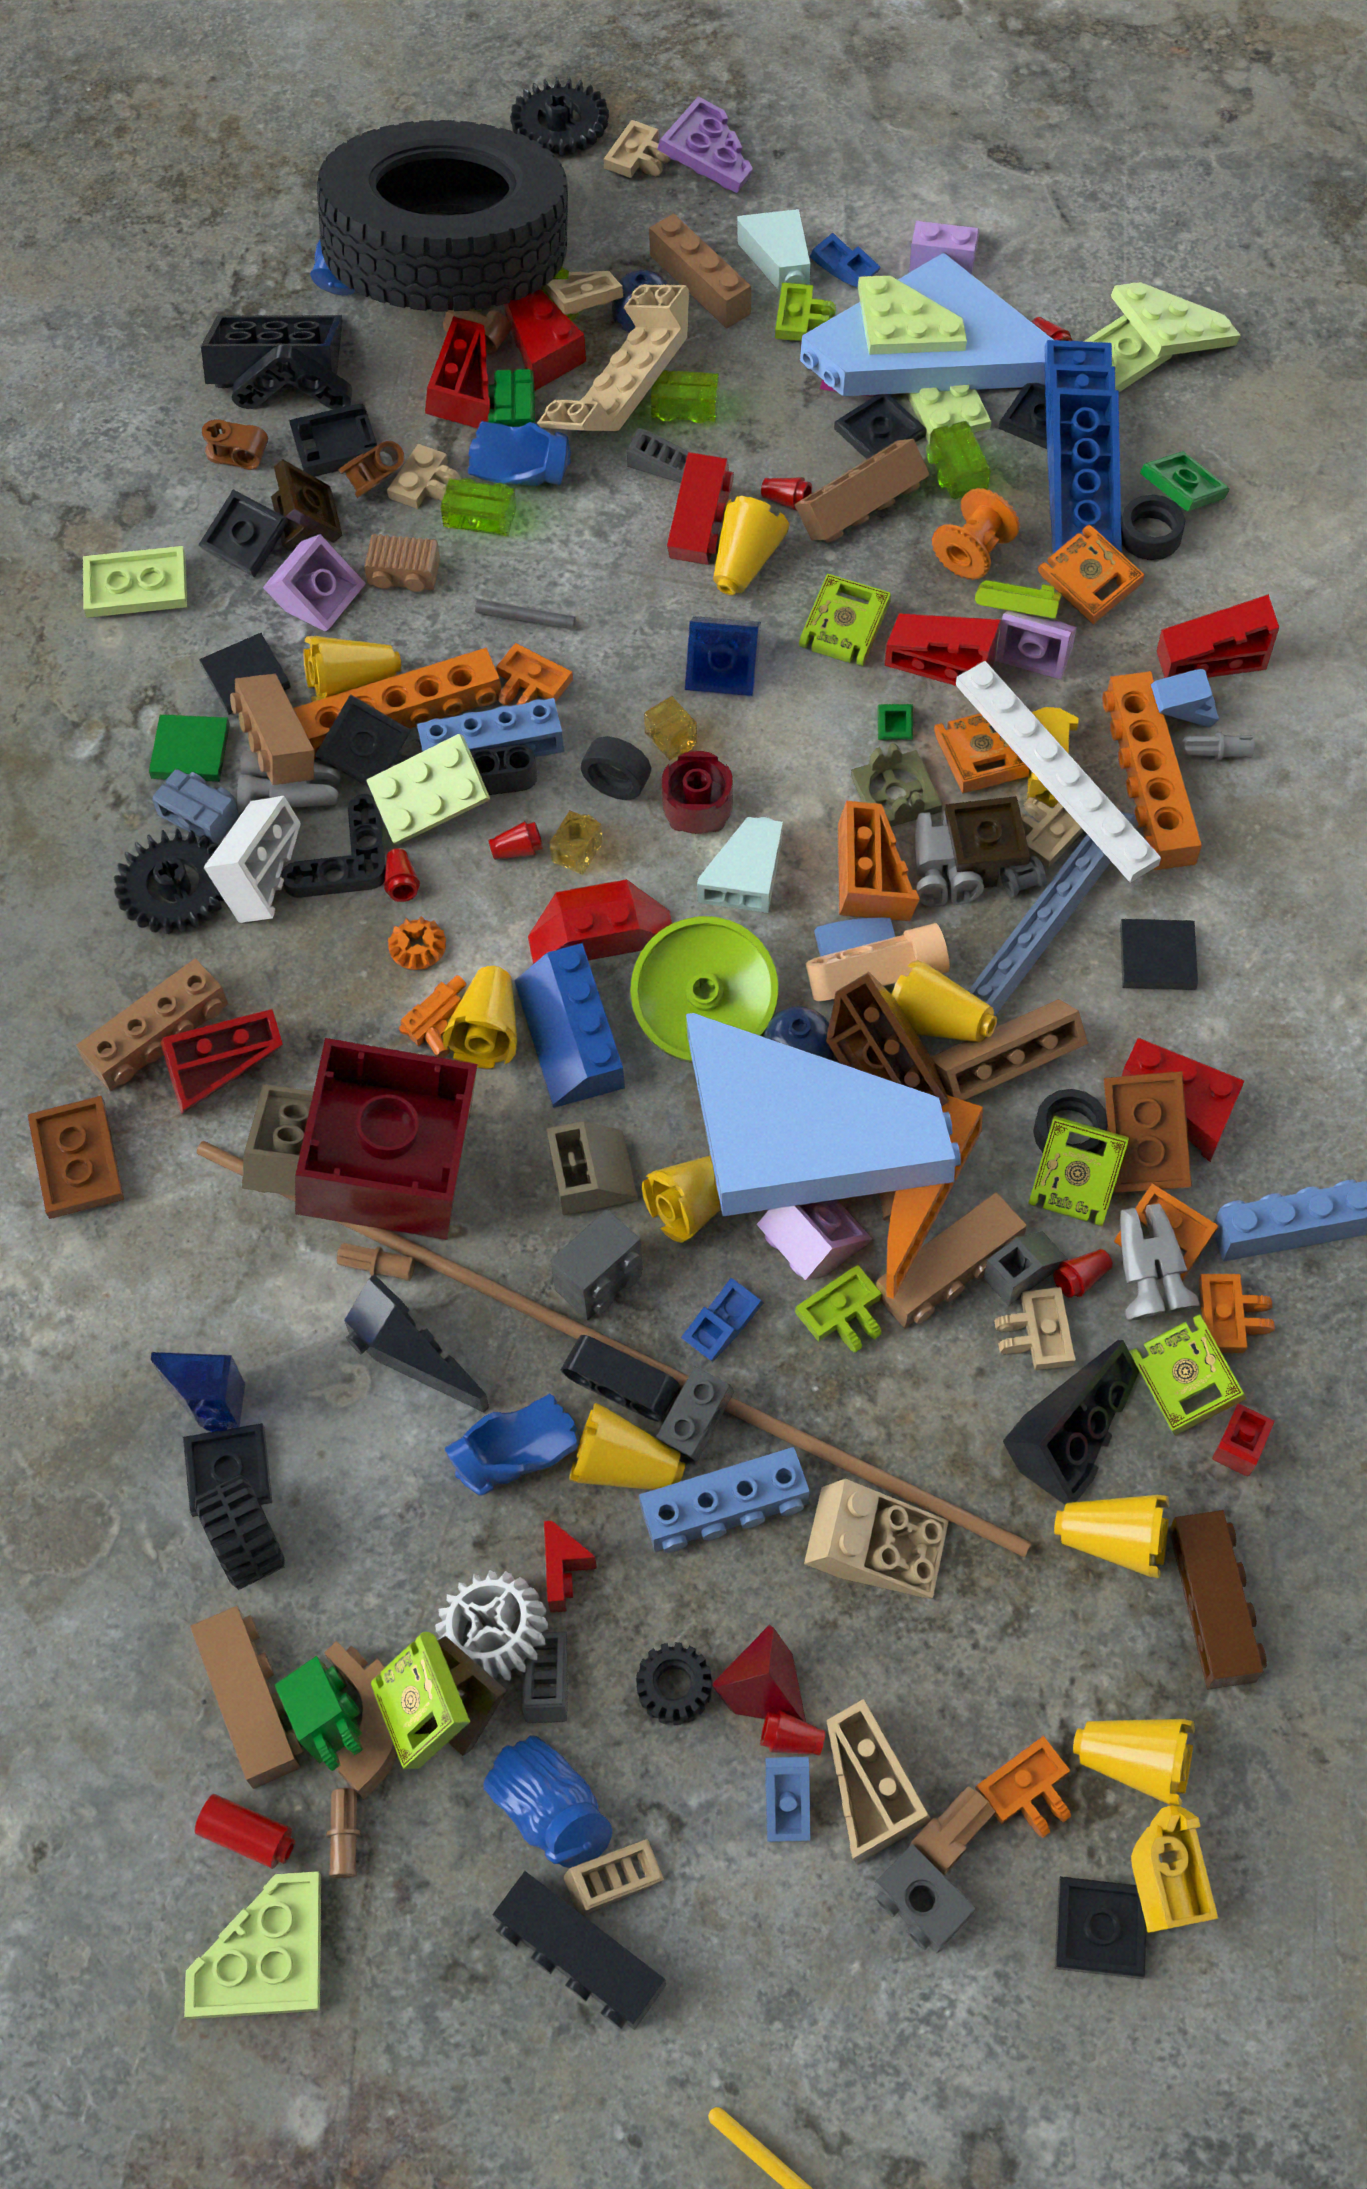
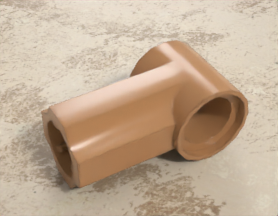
(495, 325)
(945, 1838)

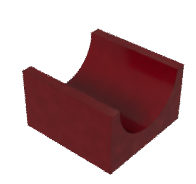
(384, 1138)

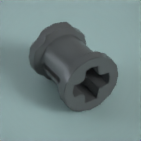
(1023, 876)

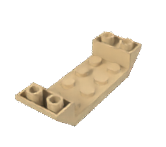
(660, 331)

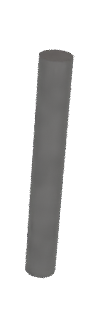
(525, 614)

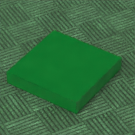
(1184, 481)
(190, 746)

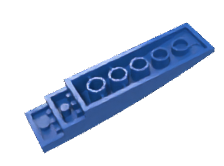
(1082, 440)

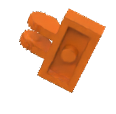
(533, 673)
(1224, 1311)
(1023, 1781)

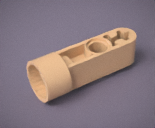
(883, 959)

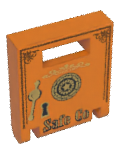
(1085, 567)
(975, 742)

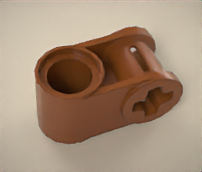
(236, 446)
(368, 470)

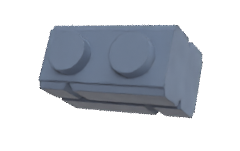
(196, 806)

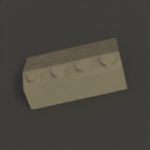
(276, 1140)

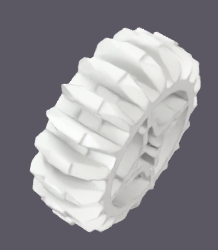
(495, 1605)

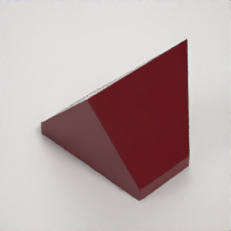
(762, 1679)

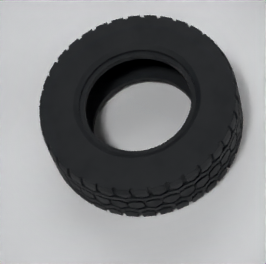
(492, 254)

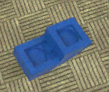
(843, 262)
(723, 1320)

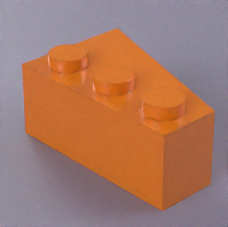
(870, 869)

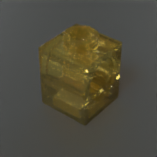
(670, 728)
(576, 854)

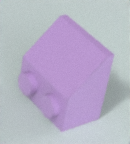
(935, 238)
(314, 583)
(1035, 643)
(814, 1236)

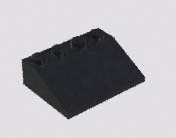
(242, 340)

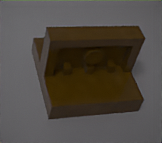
(306, 505)
(987, 836)
(478, 1693)

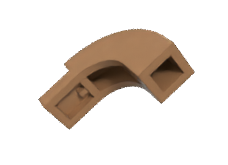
(378, 1756)

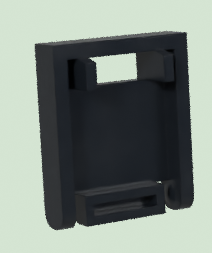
(338, 438)

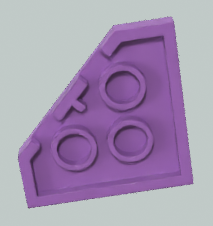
(707, 145)

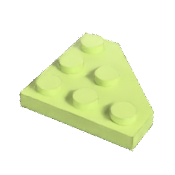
(905, 320)
(1172, 323)
(264, 1956)

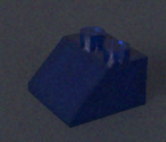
(722, 655)
(205, 1387)

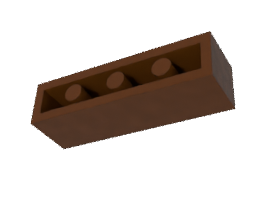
(1216, 1599)

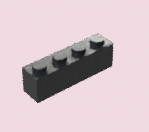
(579, 1950)

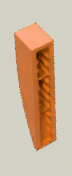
(918, 1207)

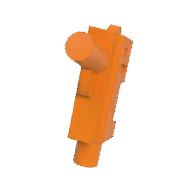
(430, 1018)

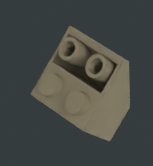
(590, 1166)

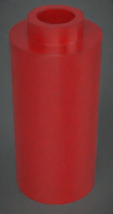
(244, 1831)

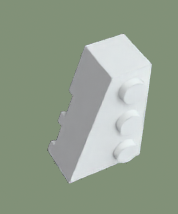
(252, 857)

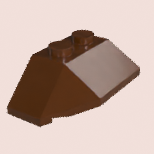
(877, 1038)

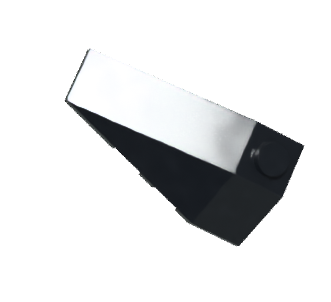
(388, 1334)
(1065, 1431)

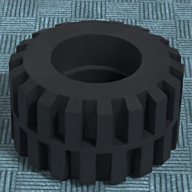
(239, 1532)

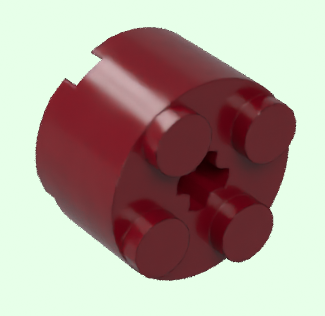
(697, 793)

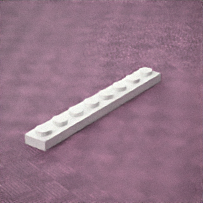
(1058, 772)

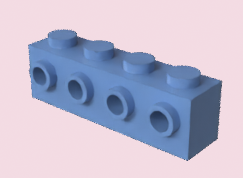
(525, 724)
(1292, 1220)
(724, 1500)

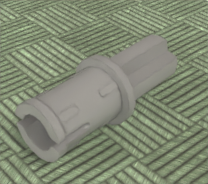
(1219, 746)

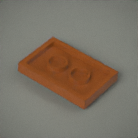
(1154, 1118)
(75, 1157)

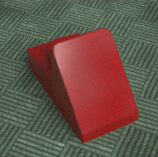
(1243, 1440)
(563, 1555)

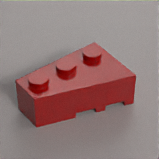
(545, 337)
(460, 376)
(700, 508)
(1221, 642)
(941, 645)
(217, 1054)
(1207, 1091)

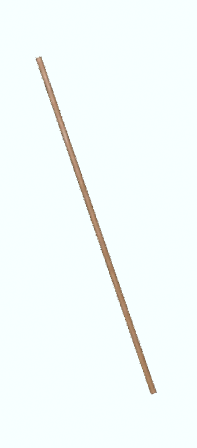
(735, 1407)

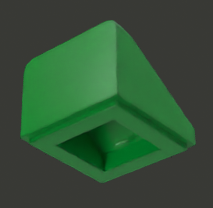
(895, 721)

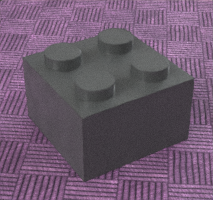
(597, 1265)

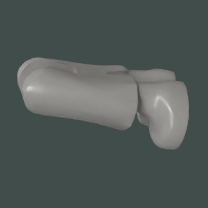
(298, 794)
(932, 852)
(1152, 1259)

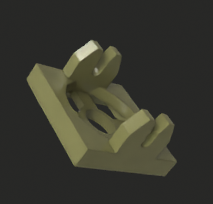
(885, 765)

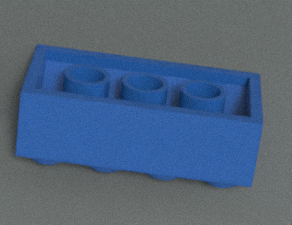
(569, 1027)

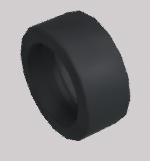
(1158, 508)
(615, 752)
(1075, 1101)

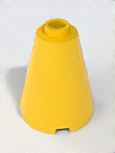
(746, 542)
(344, 664)
(941, 1006)
(484, 1020)
(682, 1197)
(623, 1455)
(1118, 1530)
(1140, 1754)

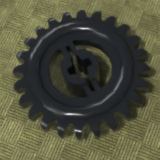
(557, 108)
(173, 855)

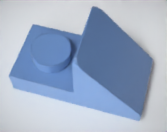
(1186, 697)
(787, 1799)

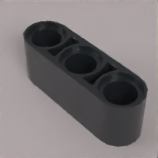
(502, 770)
(620, 1378)

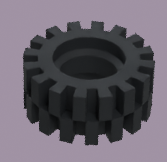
(674, 1658)

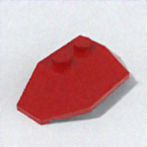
(604, 917)

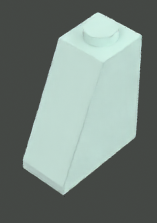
(776, 245)
(744, 868)

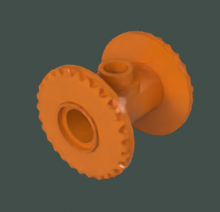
(968, 547)

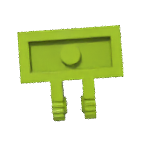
(800, 311)
(838, 1304)

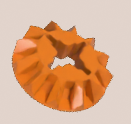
(418, 956)

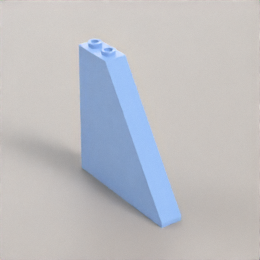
(999, 351)
(809, 1128)

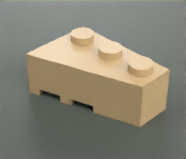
(873, 1785)

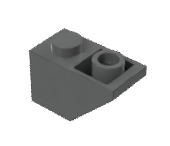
(1022, 1265)

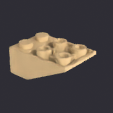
(876, 1539)

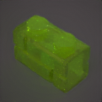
(685, 396)
(958, 459)
(478, 506)

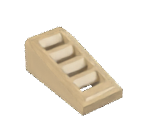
(579, 1892)

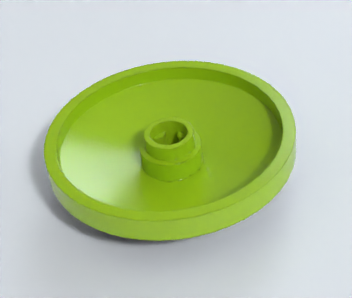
(705, 970)

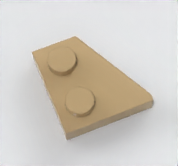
(584, 290)

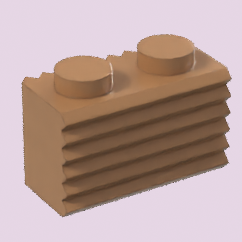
(402, 562)

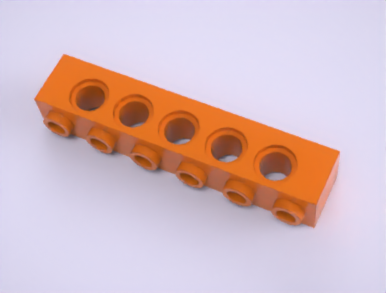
(452, 684)
(1173, 811)

